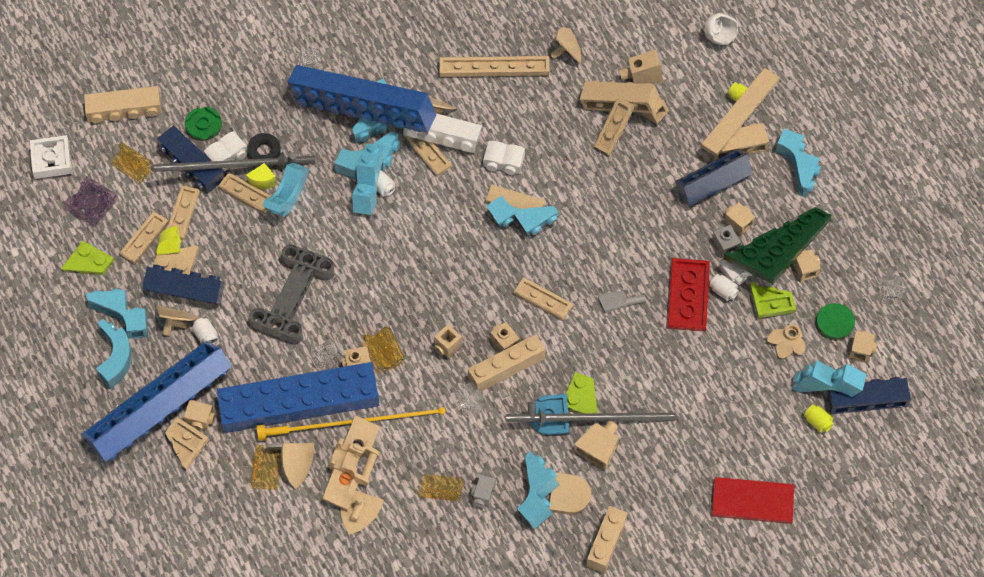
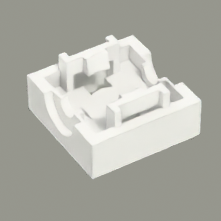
(44, 154)

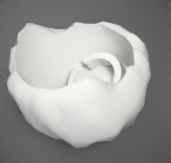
(721, 29)

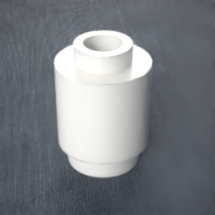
(385, 184)
(724, 287)
(205, 331)

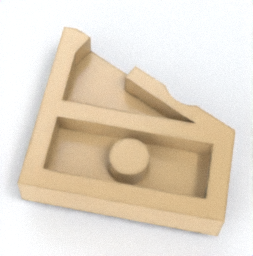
(183, 260)
(186, 441)

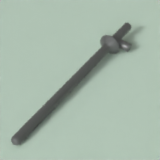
(281, 161)
(541, 417)

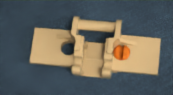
(345, 459)

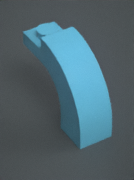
(288, 190)
(119, 362)

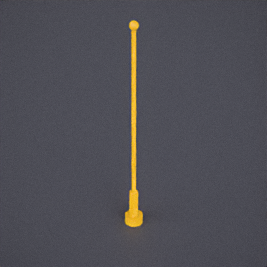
(263, 432)

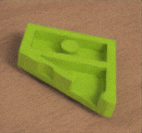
(88, 260)
(771, 301)
(581, 394)

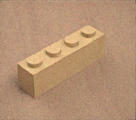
(603, 95)
(123, 104)
(507, 363)

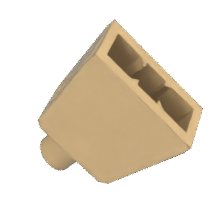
(643, 68)
(598, 444)

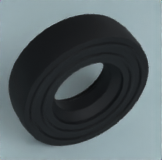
(263, 138)

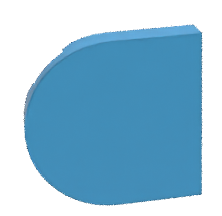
(552, 405)

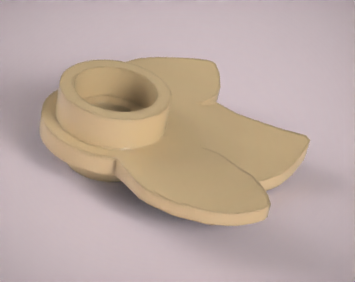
(787, 344)

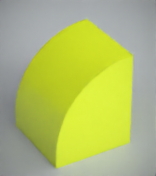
(261, 178)
(169, 241)

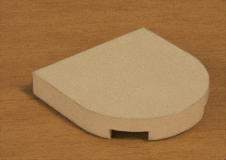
(571, 494)

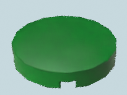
(198, 126)
(835, 321)

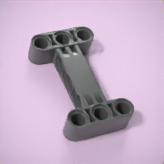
(292, 294)

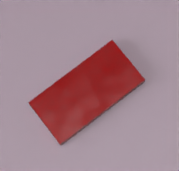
(688, 294)
(753, 500)

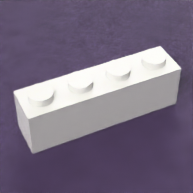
(450, 133)

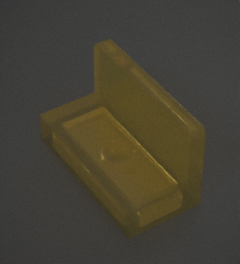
(132, 163)
(384, 349)
(266, 469)
(442, 487)

